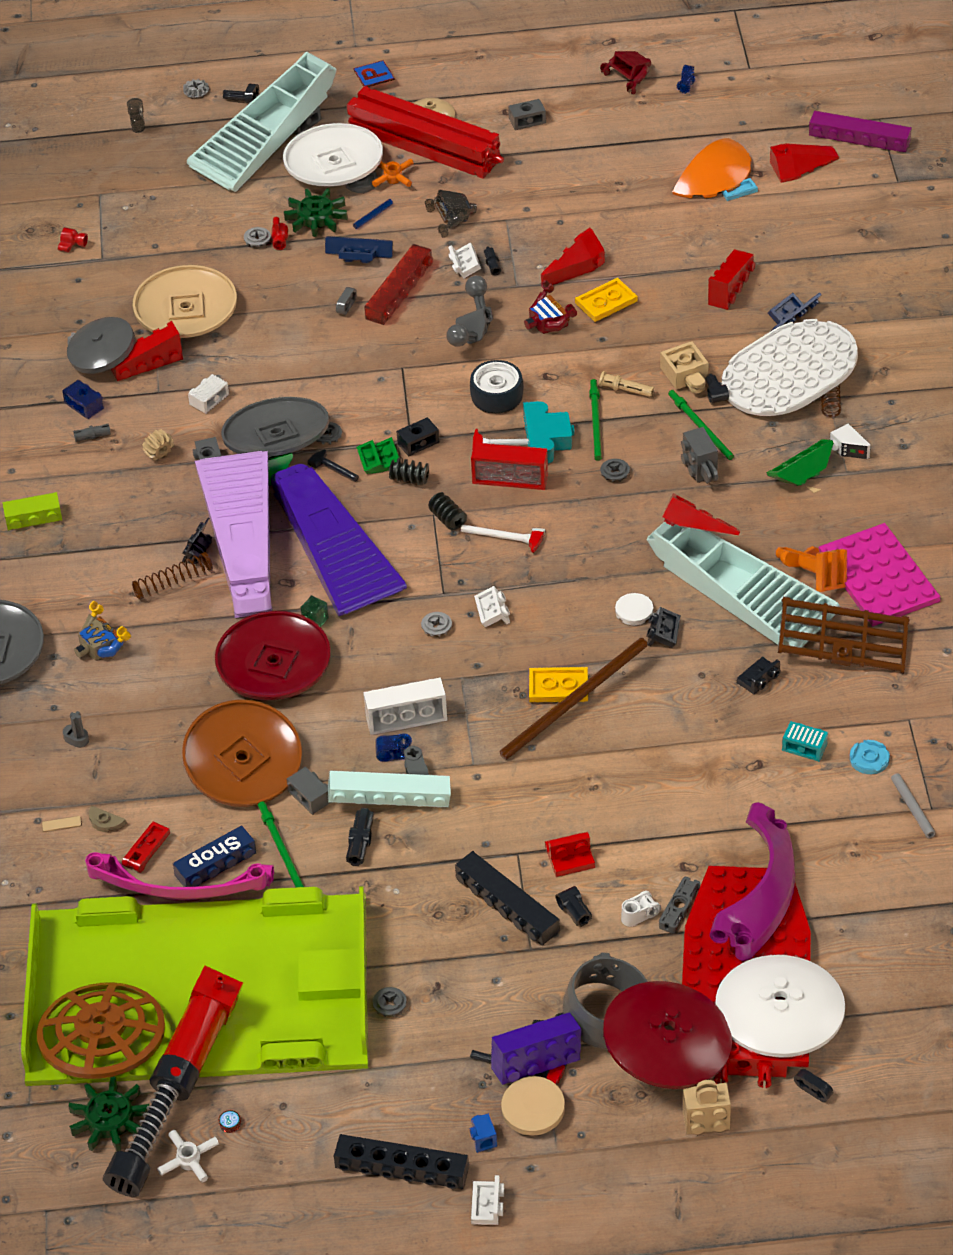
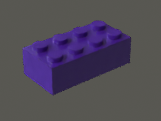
(535, 1048)

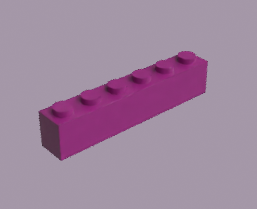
(860, 131)

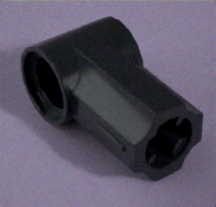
(572, 902)

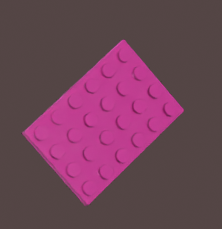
(883, 574)

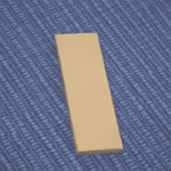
(60, 824)

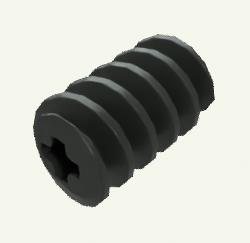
(409, 472)
(447, 511)

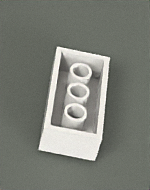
(405, 706)

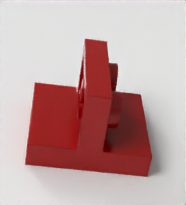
(570, 854)

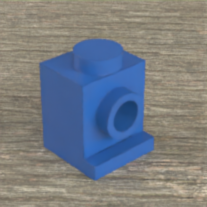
(483, 1132)

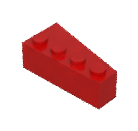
(730, 279)

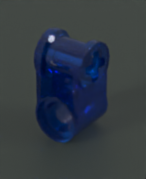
(391, 746)

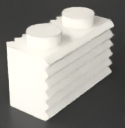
(208, 393)

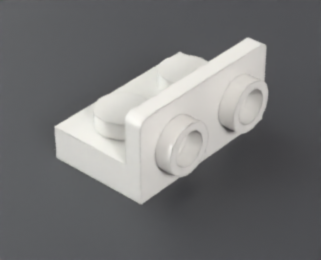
(492, 606)

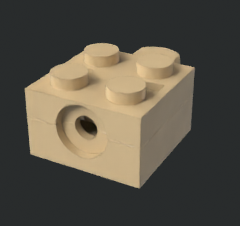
(685, 367)
(706, 1107)

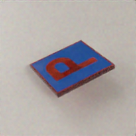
(374, 74)

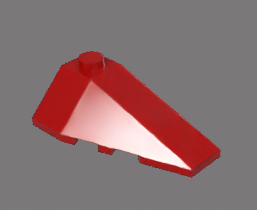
(796, 159)
(577, 260)
(684, 513)

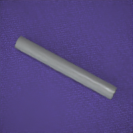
(913, 805)

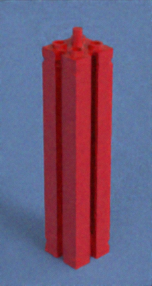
(426, 132)

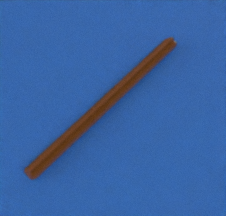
(573, 698)

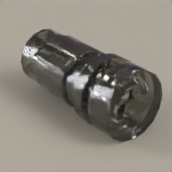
(136, 111)

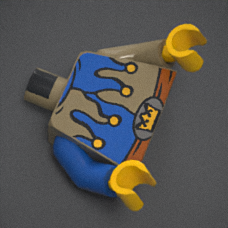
(98, 637)

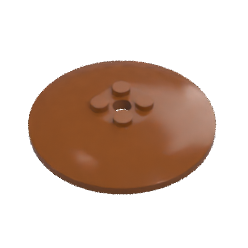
(236, 729)

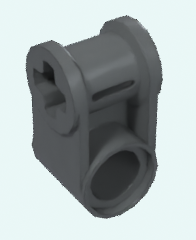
(414, 761)

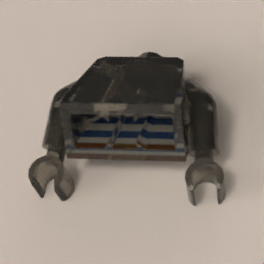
(452, 208)

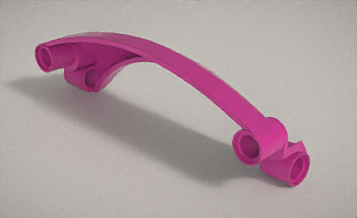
(109, 869)

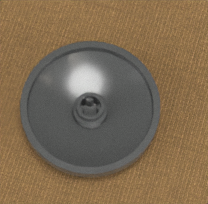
(101, 345)

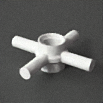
(186, 1149)

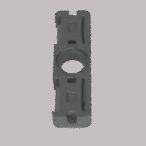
(672, 915)

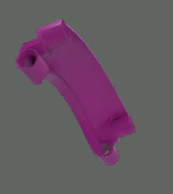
(758, 914)

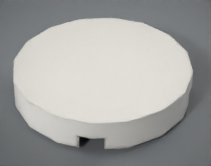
(634, 609)

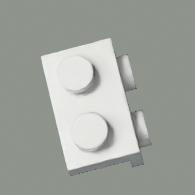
(464, 260)
(486, 1202)

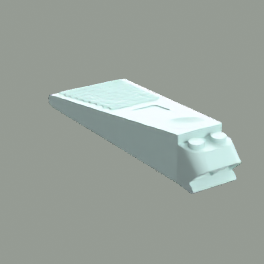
(264, 124)
(736, 580)

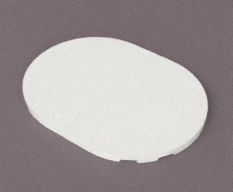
(790, 367)

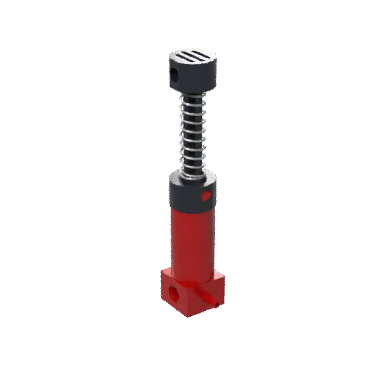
(176, 1073)

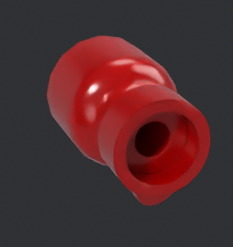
(279, 234)
(71, 237)

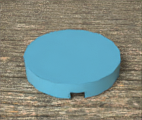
(869, 757)

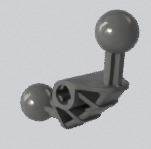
(474, 325)

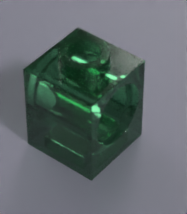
(315, 610)

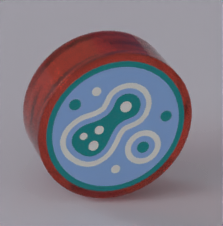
(229, 1121)

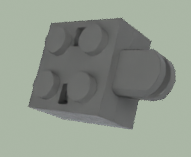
(700, 455)

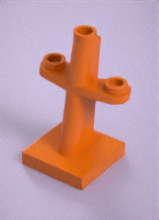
(828, 566)

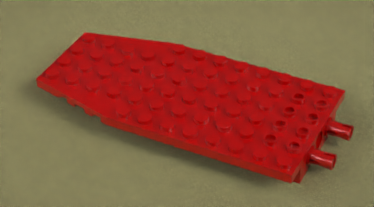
(709, 962)

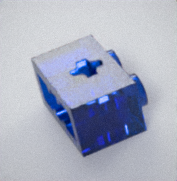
(83, 399)

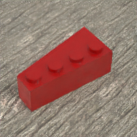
(151, 353)

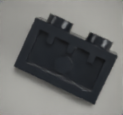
(663, 627)
(759, 675)

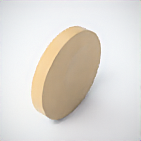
(533, 1105)

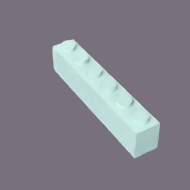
(389, 789)

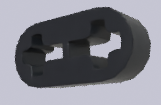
(813, 1085)

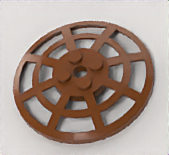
(95, 1034)

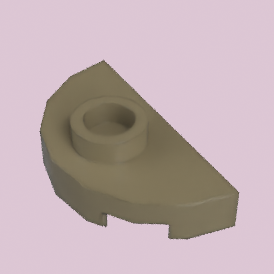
(104, 820)

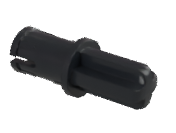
(492, 261)

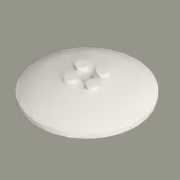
(333, 154)
(785, 1027)

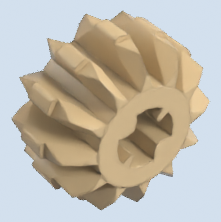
(157, 444)

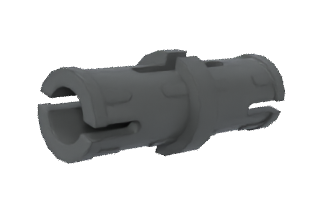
(92, 432)

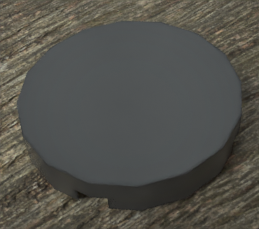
(362, 185)

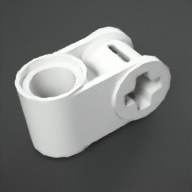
(639, 909)

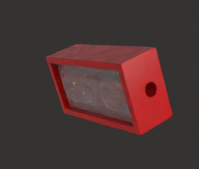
(509, 466)

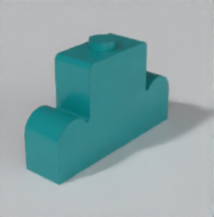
(547, 429)

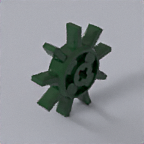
(315, 211)
(107, 1114)

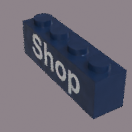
(214, 857)

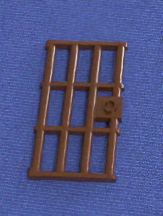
(842, 648)

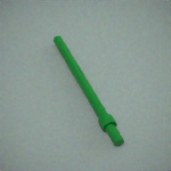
(594, 395)
(681, 403)
(268, 820)

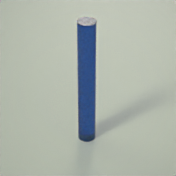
(373, 213)

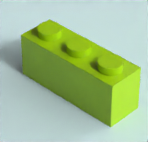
(32, 511)

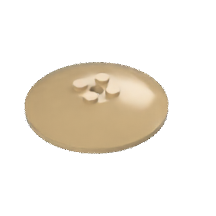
(203, 290)

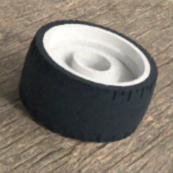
(496, 386)

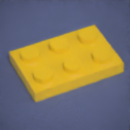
(606, 299)
(555, 683)

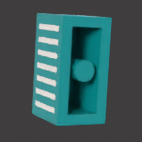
(805, 741)

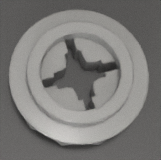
(190, 90)
(263, 234)
(432, 619)

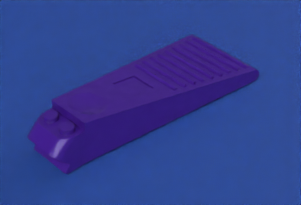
(337, 547)

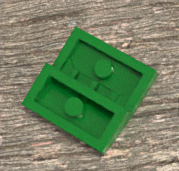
(378, 456)

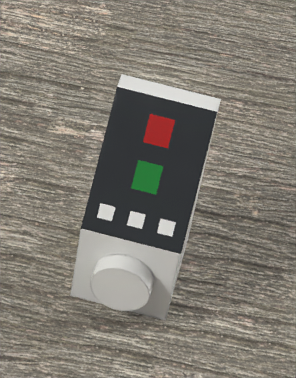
(849, 443)

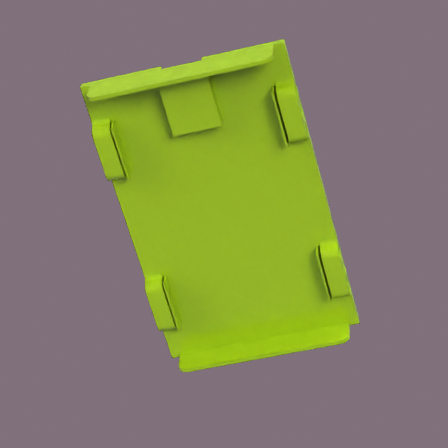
(291, 949)

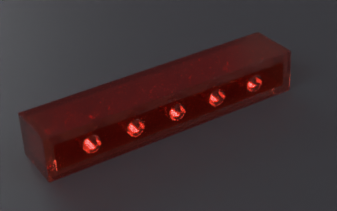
(398, 284)

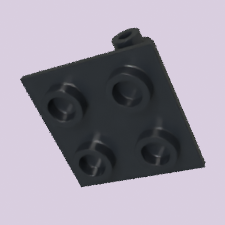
(197, 543)

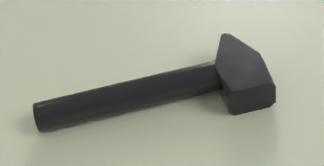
(320, 458)

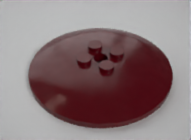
(253, 642)
(660, 1056)

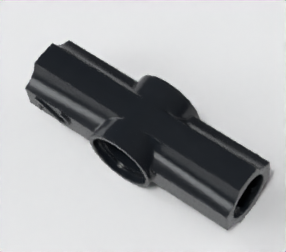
(360, 837)

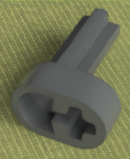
(78, 735)

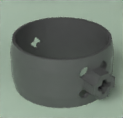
(602, 965)

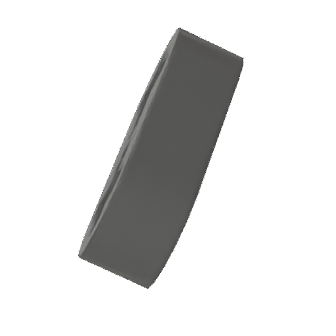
(346, 300)

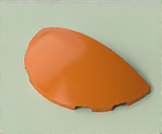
(715, 169)

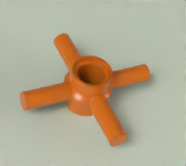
(393, 173)

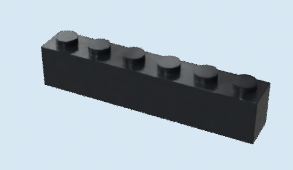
(507, 898)

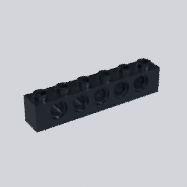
(411, 1157)

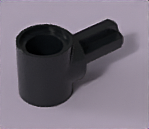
(716, 391)

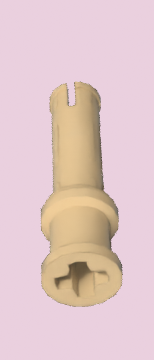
(617, 383)

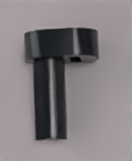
(248, 95)

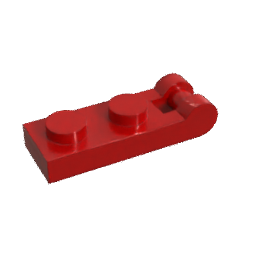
(146, 846)

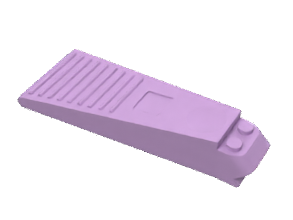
(239, 514)

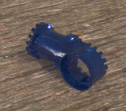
(687, 79)

